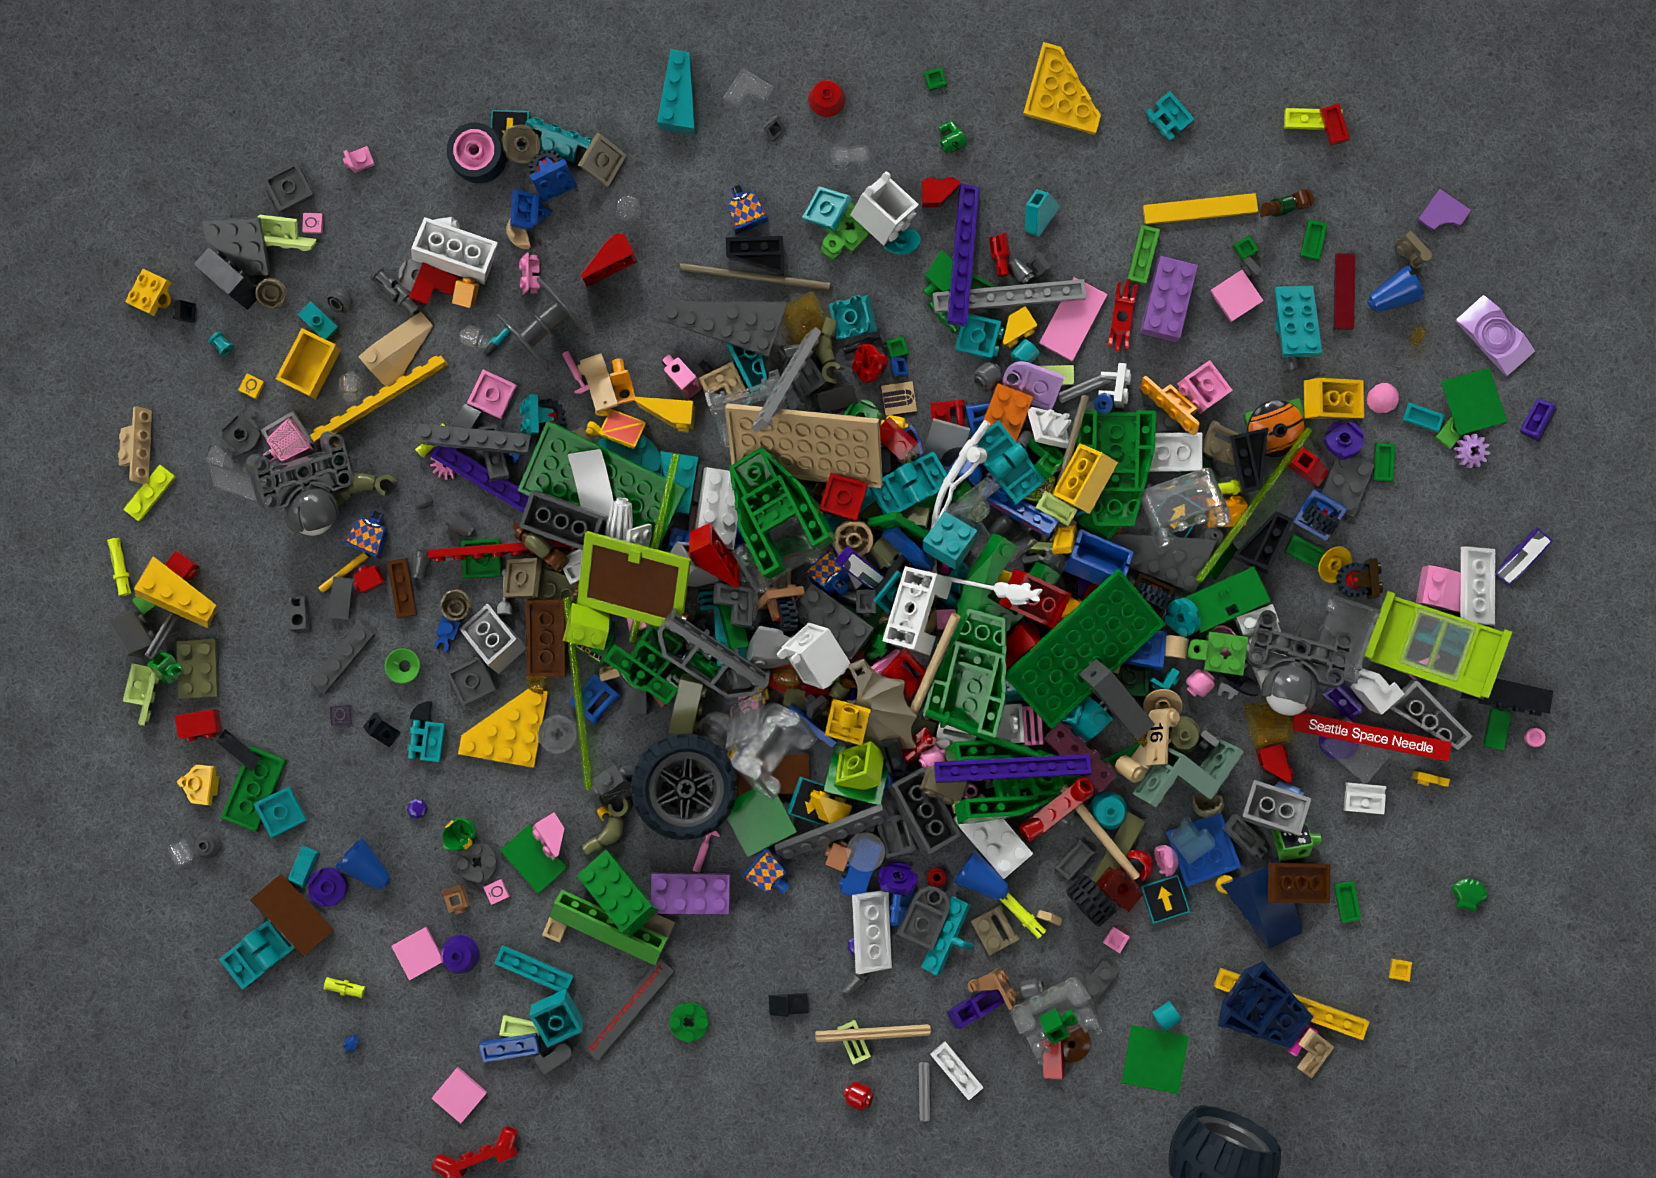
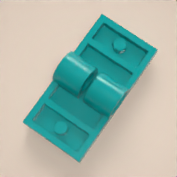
(1297, 321)
(1009, 463)
(910, 484)
(256, 954)

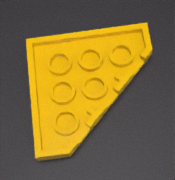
(1059, 95)
(509, 732)

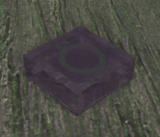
(340, 715)

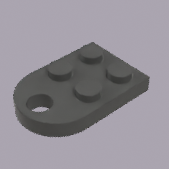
(924, 918)

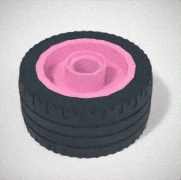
(468, 141)

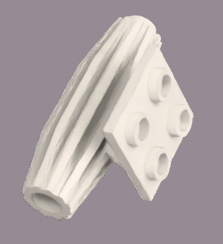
(620, 524)

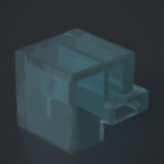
(1191, 841)

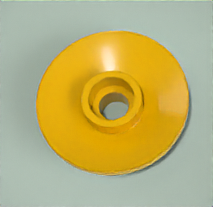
(1332, 562)

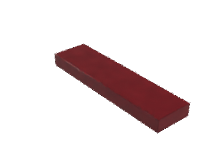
(1344, 291)

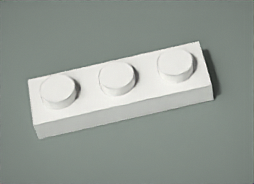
(956, 1070)

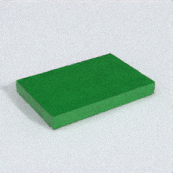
(530, 860)

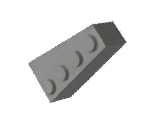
(1427, 713)

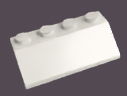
(454, 250)

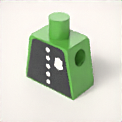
(1294, 846)

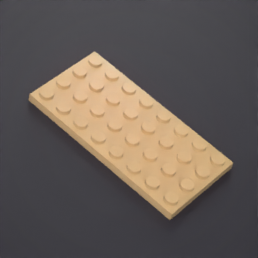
(810, 443)

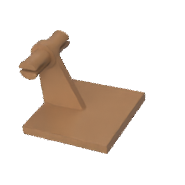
(995, 981)

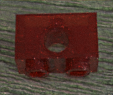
(1109, 884)

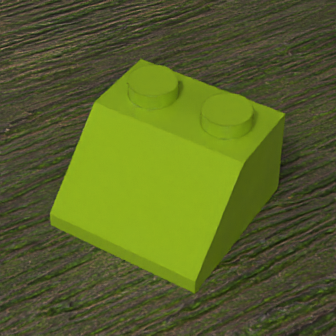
(587, 627)
(860, 767)

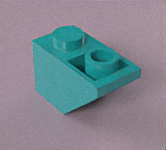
(1039, 212)

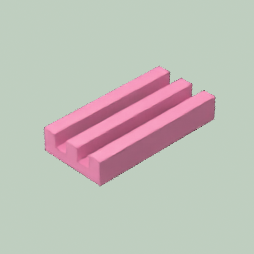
(1032, 728)

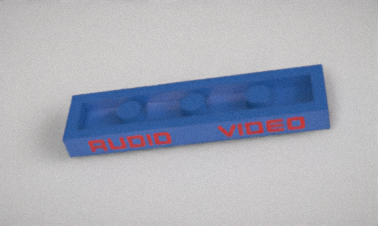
(1023, 513)

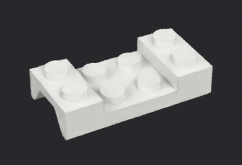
(1246, 626)

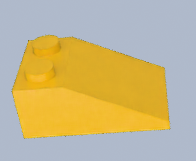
(1333, 398)
(676, 413)

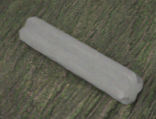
(1082, 388)
(924, 1091)

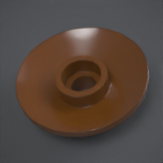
(1081, 1047)

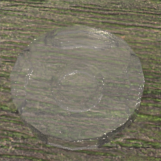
(865, 852)

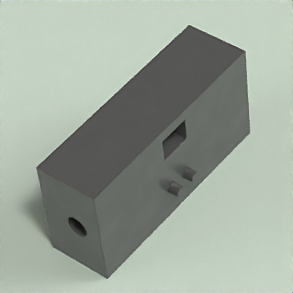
(1116, 699)

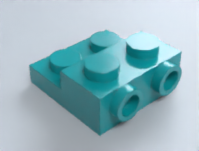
(980, 337)

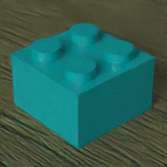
(950, 540)
(556, 1018)

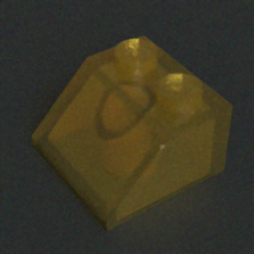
(803, 316)
(1267, 726)

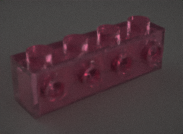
(1066, 743)

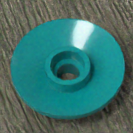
(904, 243)

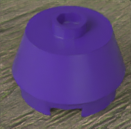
(459, 954)

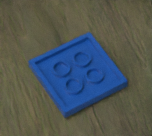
(1214, 862)

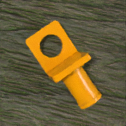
(621, 381)

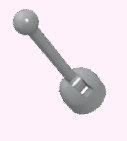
(504, 607)

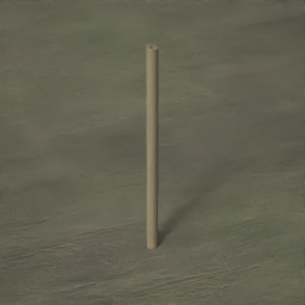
(754, 276)
(1072, 441)

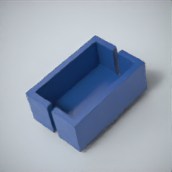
(1096, 558)

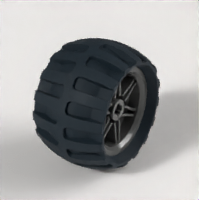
(656, 768)
(1222, 1145)

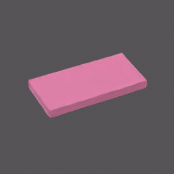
(1072, 323)

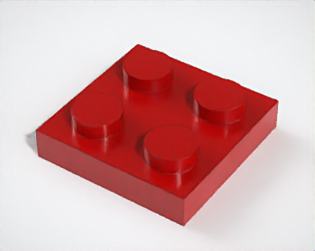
(843, 497)

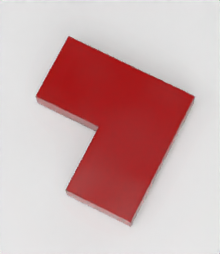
(429, 279)

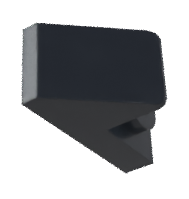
(788, 1004)

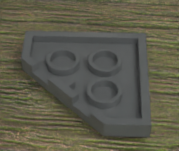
(240, 241)

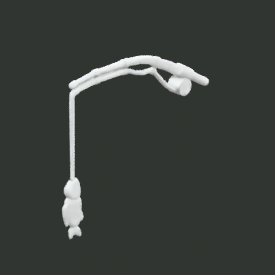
(1015, 593)

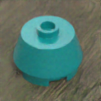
(1109, 810)

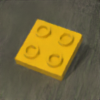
(149, 293)
(847, 722)

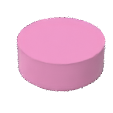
(1534, 737)

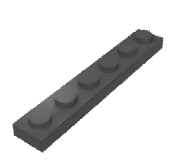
(473, 439)
(832, 832)

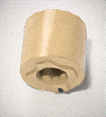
(1176, 647)

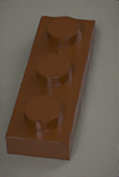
(402, 588)

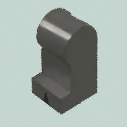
(299, 614)
(556, 1057)

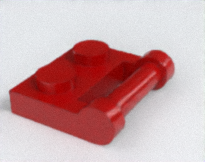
(941, 411)
(897, 671)

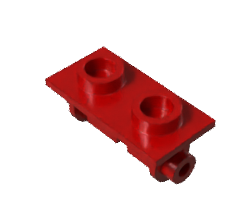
(924, 740)

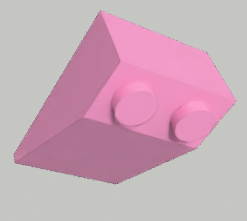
(1439, 588)

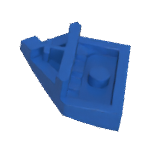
(527, 210)

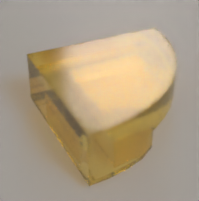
(536, 684)

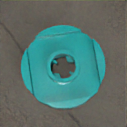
(1174, 618)

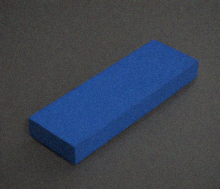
(908, 549)
(817, 728)
(509, 1047)

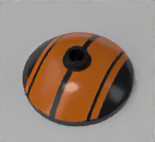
(1273, 416)

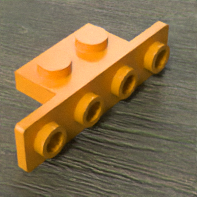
(1173, 403)

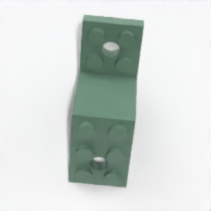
(1202, 780)

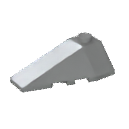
(765, 646)

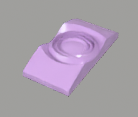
(1495, 335)

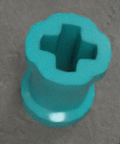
(221, 344)

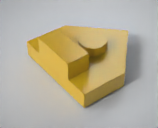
(200, 784)

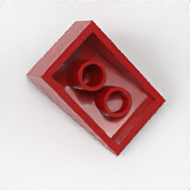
(611, 258)
(713, 555)
(1051, 604)

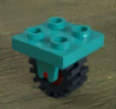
(538, 413)

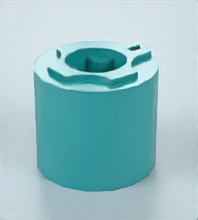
(1025, 352)
(1166, 1016)

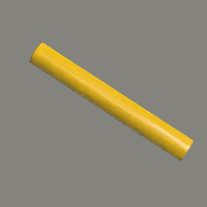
(344, 571)

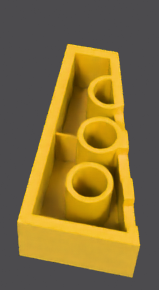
(172, 593)

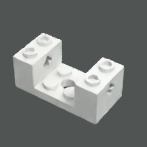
(907, 628)

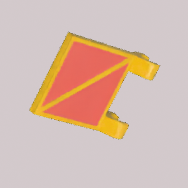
(617, 428)

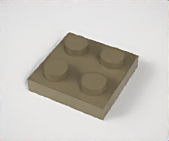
(602, 160)
(522, 578)

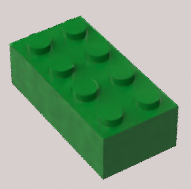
(617, 893)

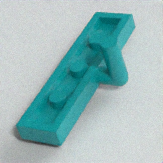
(936, 958)

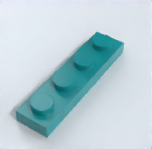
(533, 969)

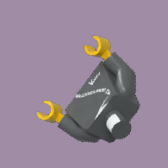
(609, 785)

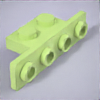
(284, 233)
(140, 689)

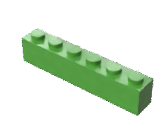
(597, 924)

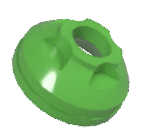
(393, 661)

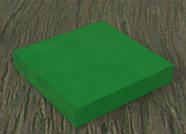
(483, 567)

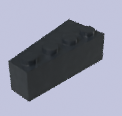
(1517, 696)

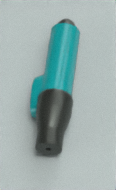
(496, 341)

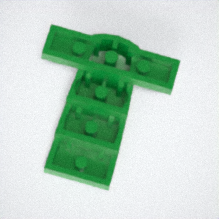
(646, 663)

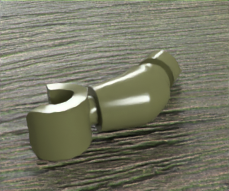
(824, 350)
(363, 482)
(612, 831)

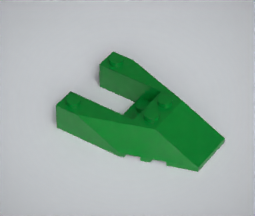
(767, 498)
(987, 571)
(1012, 797)

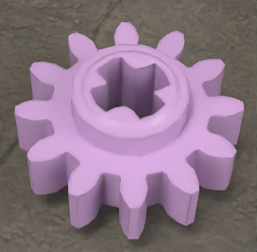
(1478, 450)

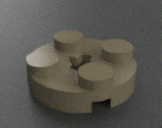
(528, 136)

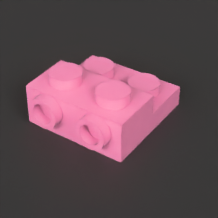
(1204, 386)

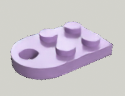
(1036, 382)

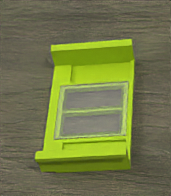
(1437, 646)

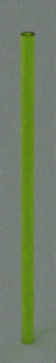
(1253, 505)
(659, 525)
(578, 703)

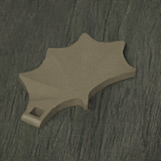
(889, 712)

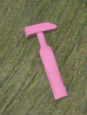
(575, 371)
(702, 852)

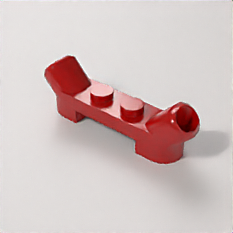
(1057, 809)
(503, 1150)

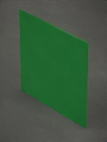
(1474, 401)
(871, 795)
(759, 821)
(1155, 1059)

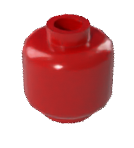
(858, 1096)

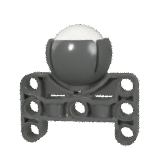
(306, 496)
(1292, 678)

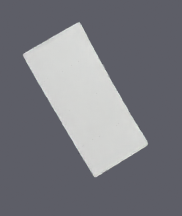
(592, 480)

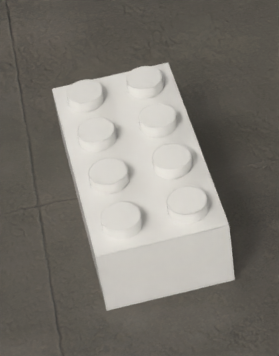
(717, 505)
(997, 844)

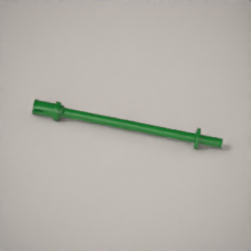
(946, 720)

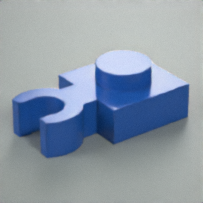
(447, 630)

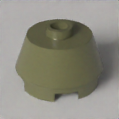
(1184, 736)

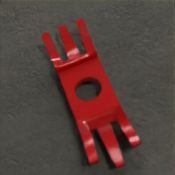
(1126, 305)

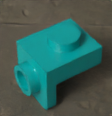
(1169, 680)

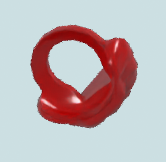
(1145, 859)

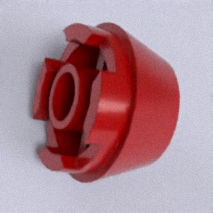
(826, 98)

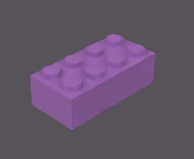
(1168, 299)
(691, 892)

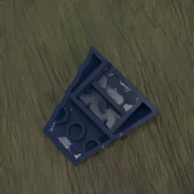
(1270, 921)
(1264, 1008)

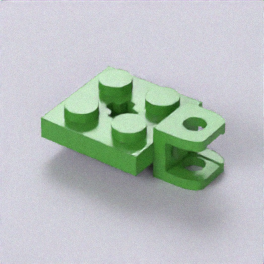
(842, 238)
(1210, 652)

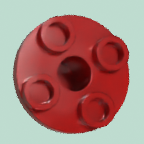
(868, 363)

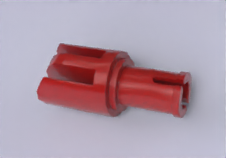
(1000, 252)

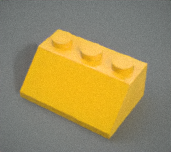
(1084, 478)

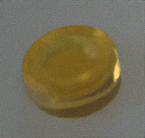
(1417, 335)

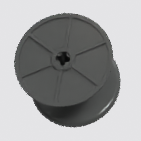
(544, 323)

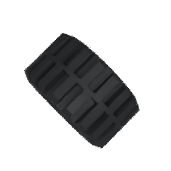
(1091, 900)

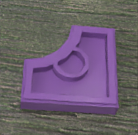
(1443, 210)

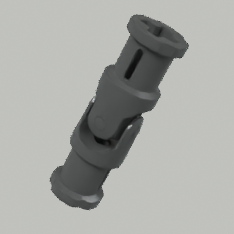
(396, 292)

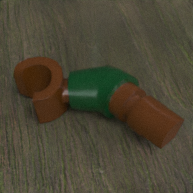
(1284, 205)

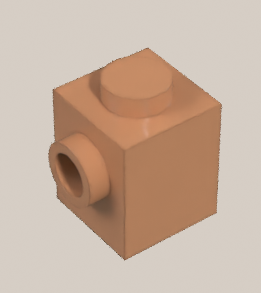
(837, 855)

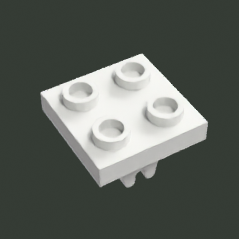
(1122, 379)
(1049, 427)
(1011, 724)

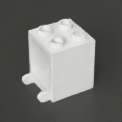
(884, 209)
(815, 655)

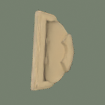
(518, 236)

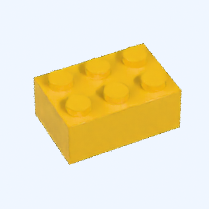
(308, 363)

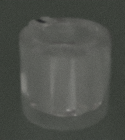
(181, 852)

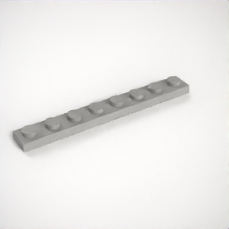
(1017, 295)
(785, 382)

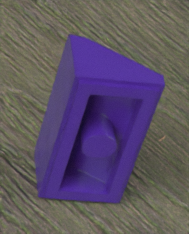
(1538, 419)
(1344, 701)

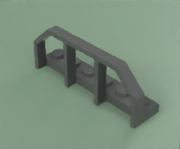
(711, 647)

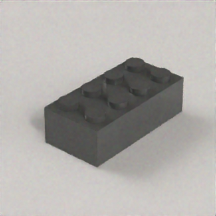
(560, 519)
(847, 627)
(924, 815)

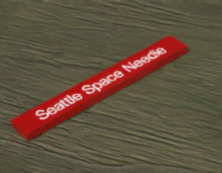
(1372, 736)

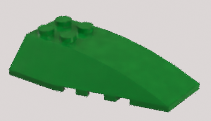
(1131, 443)
(973, 674)

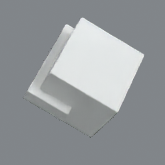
(1376, 692)

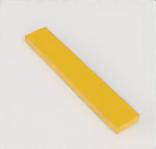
(1200, 209)

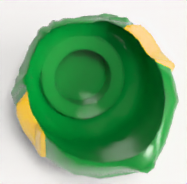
(459, 834)

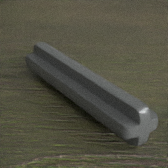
(162, 635)

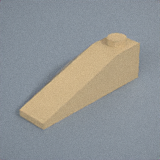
(396, 350)

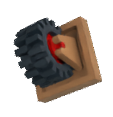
(782, 606)

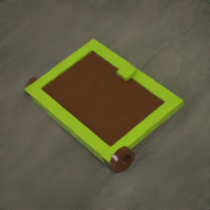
(632, 580)

